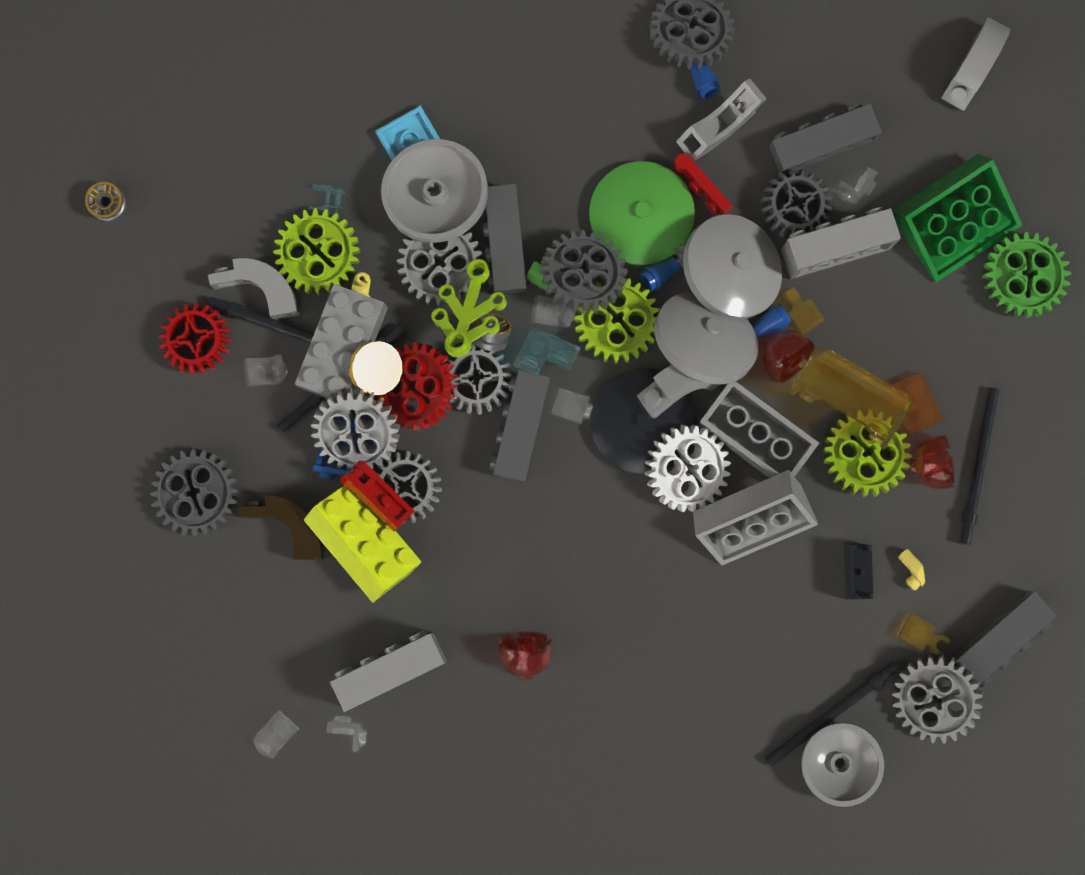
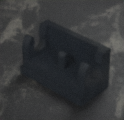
(858, 572)

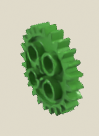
(1002, 274)

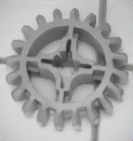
(488, 378)
(414, 478)

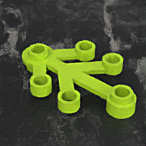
(468, 312)

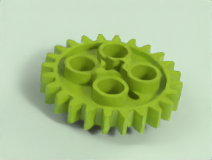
(300, 268)
(598, 335)
(849, 468)

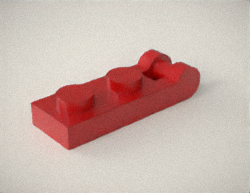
(702, 185)
(377, 495)

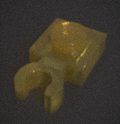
(920, 633)

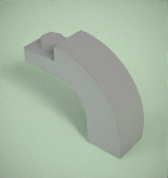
(977, 63)
(723, 122)
(279, 294)
(668, 388)

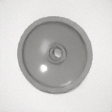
(861, 768)

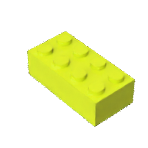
(362, 543)

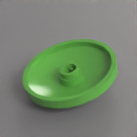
(642, 212)

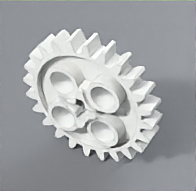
(669, 484)

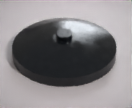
(625, 428)

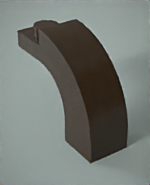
(305, 542)

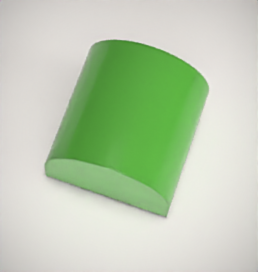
(535, 277)

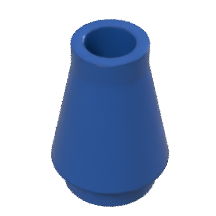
(705, 81)
(658, 274)
(771, 322)

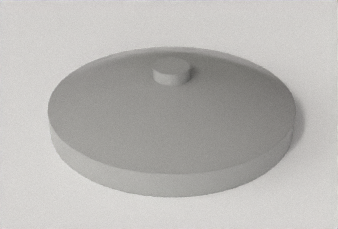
(434, 190)
(732, 267)
(704, 343)

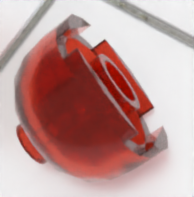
(784, 353)
(934, 463)
(525, 655)

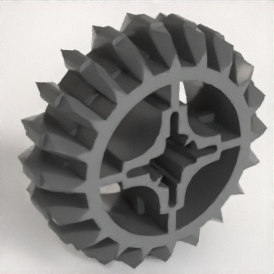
(791, 194)

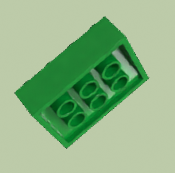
(957, 216)

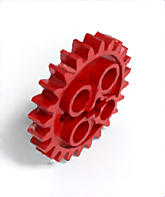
(431, 369)

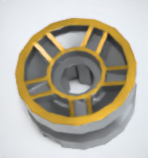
(94, 201)
(496, 341)

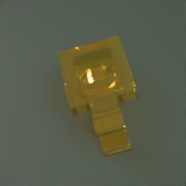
(804, 314)

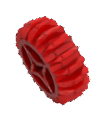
(188, 317)

